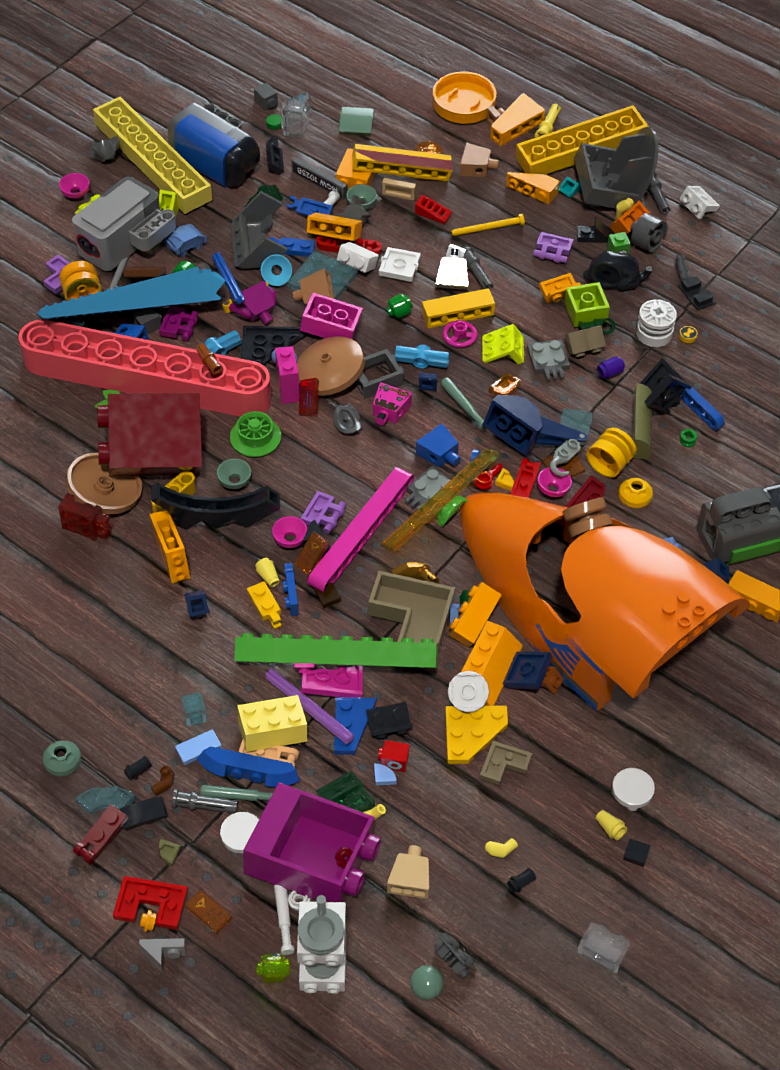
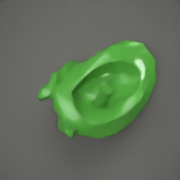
(448, 510)

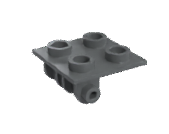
(448, 949)

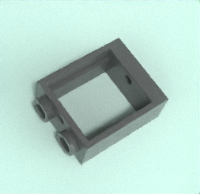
(395, 379)

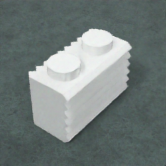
(357, 257)

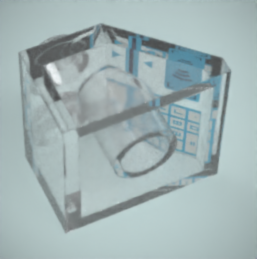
(296, 115)

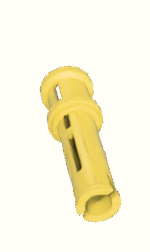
(547, 125)

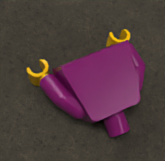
(257, 304)

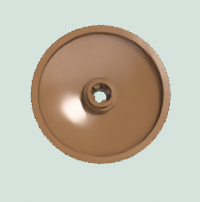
(334, 362)
(93, 485)

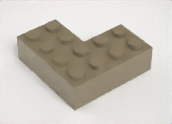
(415, 603)

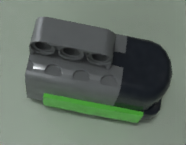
(741, 525)

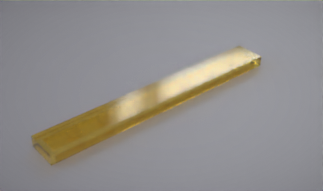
(440, 499)

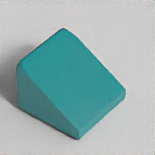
(569, 187)

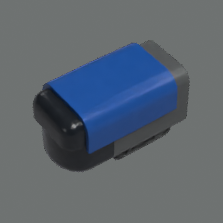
(214, 144)

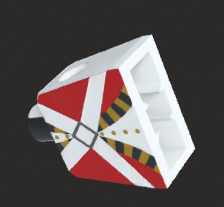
(452, 272)

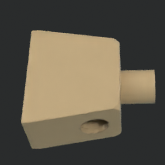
(410, 874)

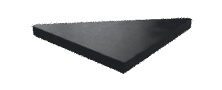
(261, 341)

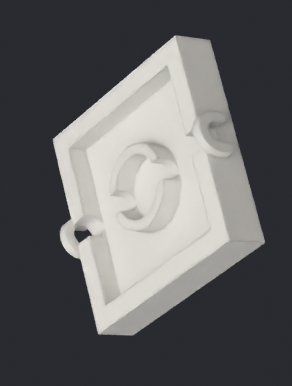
(399, 264)

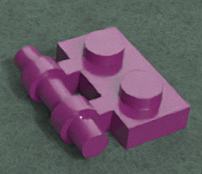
(173, 323)

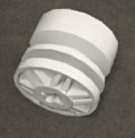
(656, 323)

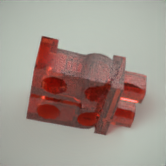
(83, 518)

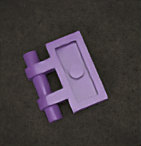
(553, 243)
(318, 509)

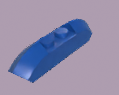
(247, 766)

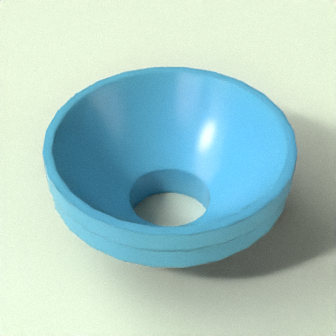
(266, 270)

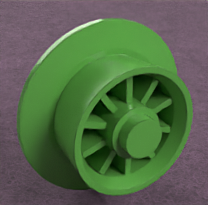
(255, 435)

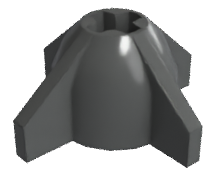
(104, 150)
(355, 211)

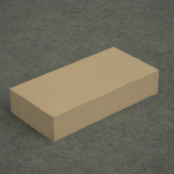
(398, 189)

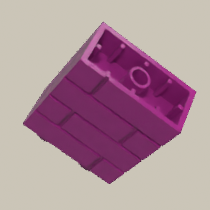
(299, 841)

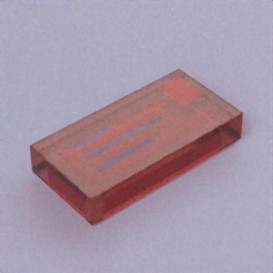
(308, 396)

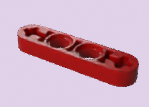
(328, 246)

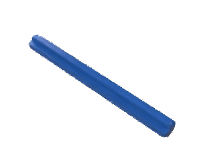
(229, 280)

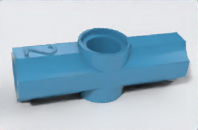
(223, 343)
(422, 356)

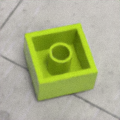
(586, 303)

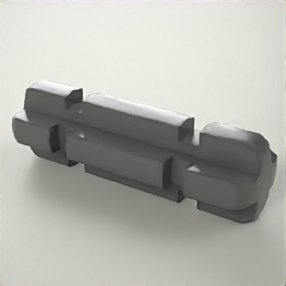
(682, 267)

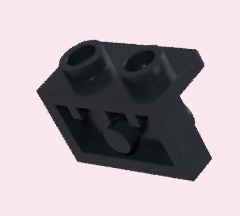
(388, 719)

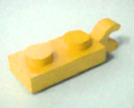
(265, 603)

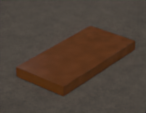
(144, 271)

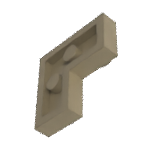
(502, 757)

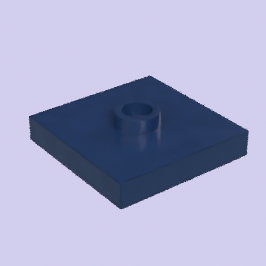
(527, 670)

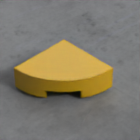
(504, 480)

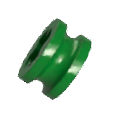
(688, 433)

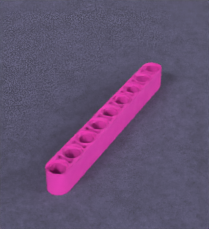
(360, 529)

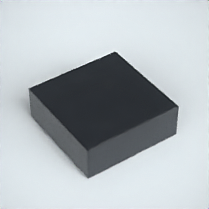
(636, 852)

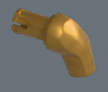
(417, 571)

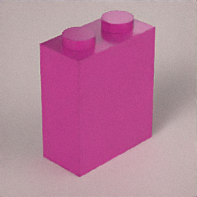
(287, 374)

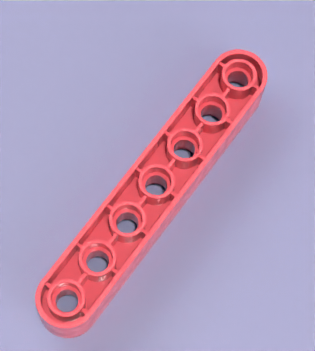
(142, 366)

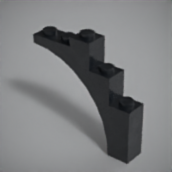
(217, 511)

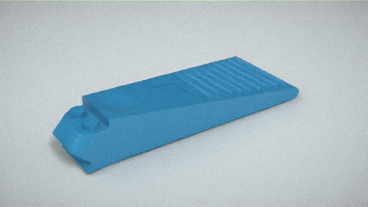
(171, 289)

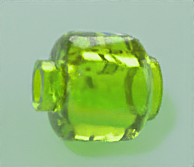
(273, 968)

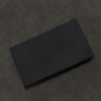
(696, 293)

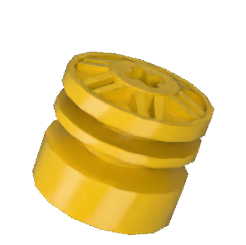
(611, 452)

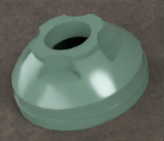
(364, 192)
(234, 468)
(62, 765)

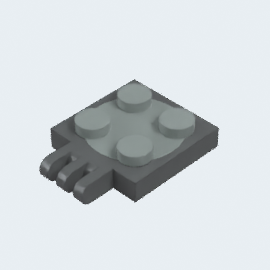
(548, 358)
(425, 487)

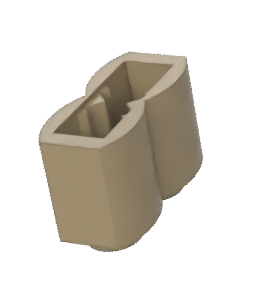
(585, 340)

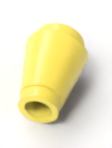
(267, 571)
(612, 826)

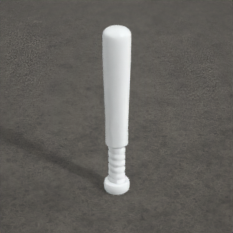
(282, 904)

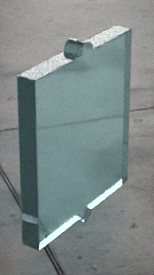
(576, 420)

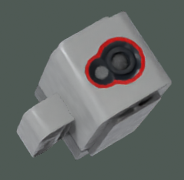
(120, 223)

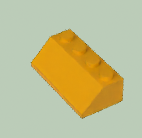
(493, 657)

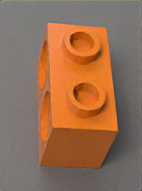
(624, 222)

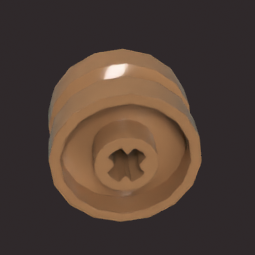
(586, 516)

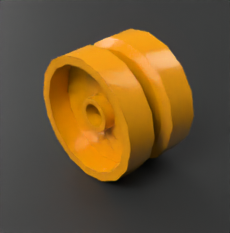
(79, 280)

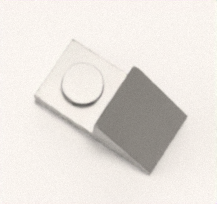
(157, 949)

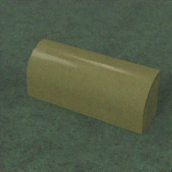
(642, 422)

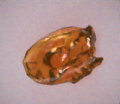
(429, 147)

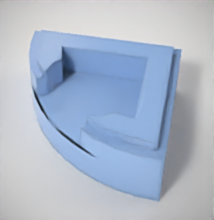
(384, 775)

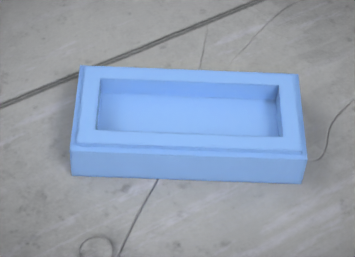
(191, 749)

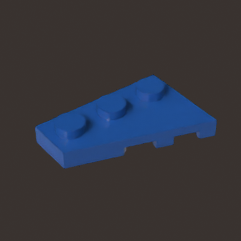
(352, 715)

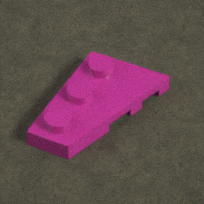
(336, 683)

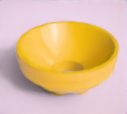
(632, 497)

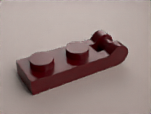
(100, 834)

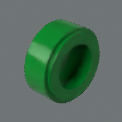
(274, 122)

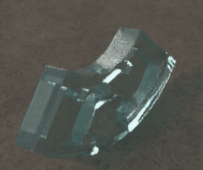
(101, 798)

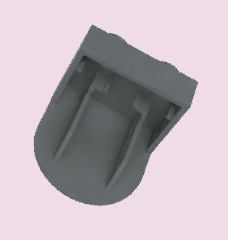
(617, 173)

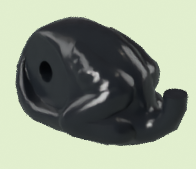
(616, 271)

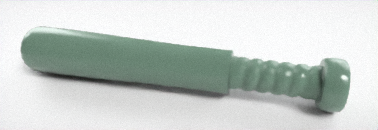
(456, 394)
(234, 793)

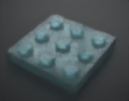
(340, 273)

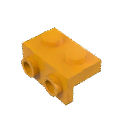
(555, 288)

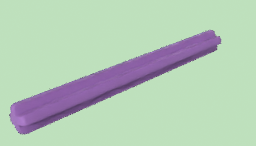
(310, 706)

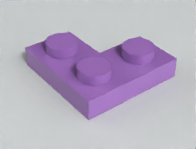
(55, 265)

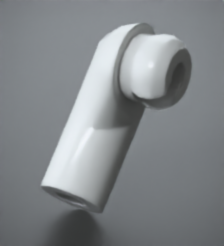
(333, 198)

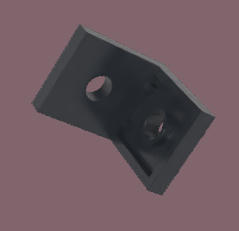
(667, 391)

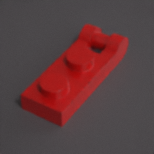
(526, 478)

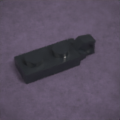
(274, 156)

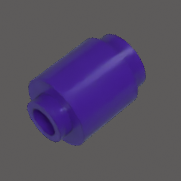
(611, 367)

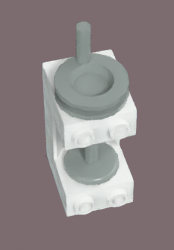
(322, 946)

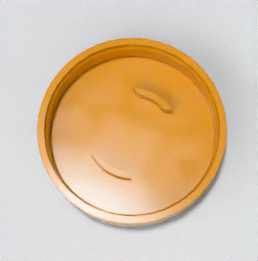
(463, 97)

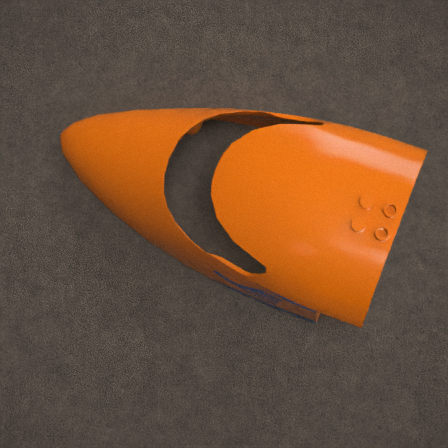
(631, 588)

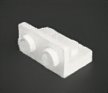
(698, 201)

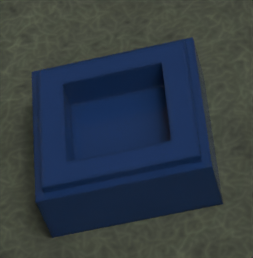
(428, 381)

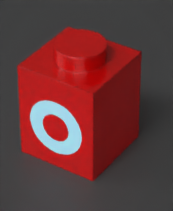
(394, 755)

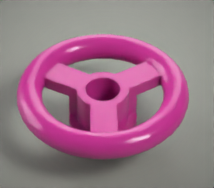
(460, 331)

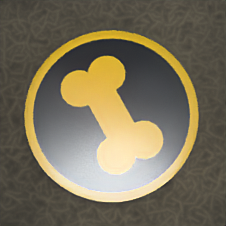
(688, 334)

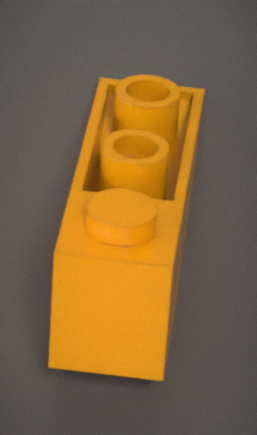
(534, 185)

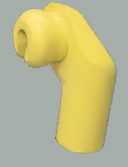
(623, 206)
(501, 850)

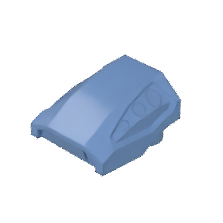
(183, 239)

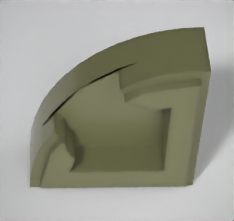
(169, 851)

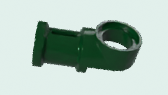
(596, 322)

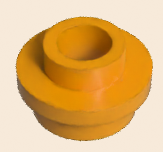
(148, 921)

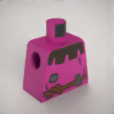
(390, 404)

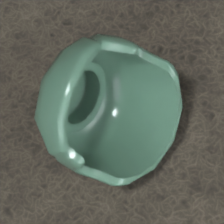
(427, 982)

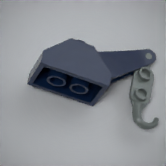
(521, 426)

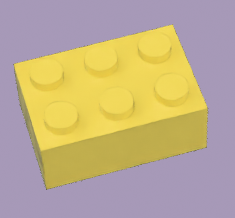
(272, 723)

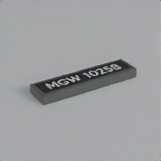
(318, 177)

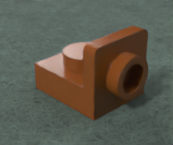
(552, 680)

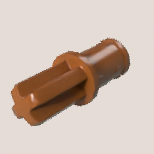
(209, 359)

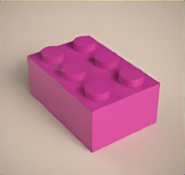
(330, 317)

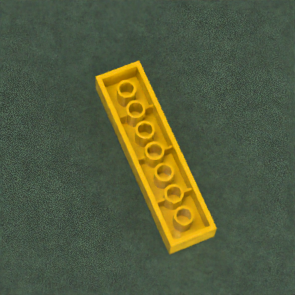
(558, 148)

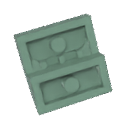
(356, 121)

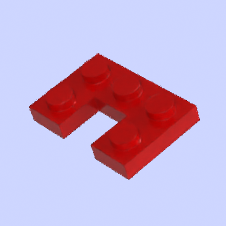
(168, 896)

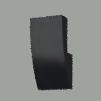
(143, 812)

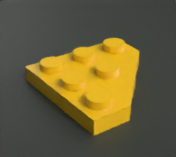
(472, 731)

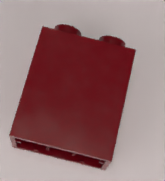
(151, 434)

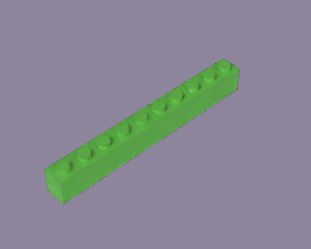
(336, 651)

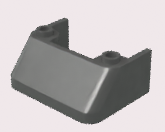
(249, 230)

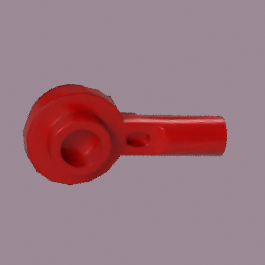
(485, 479)

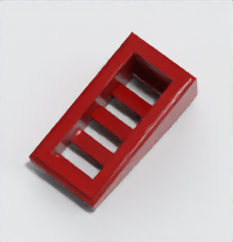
(426, 207)

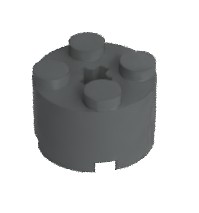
(648, 232)

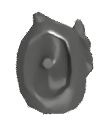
(346, 418)

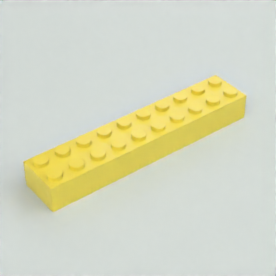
(152, 154)

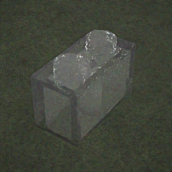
(604, 947)

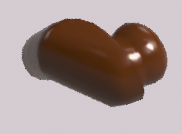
(166, 780)

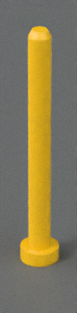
(486, 226)

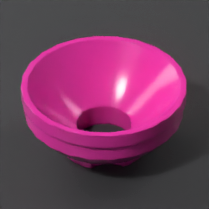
(72, 182)
(548, 478)
(289, 526)

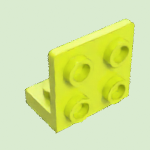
(502, 343)

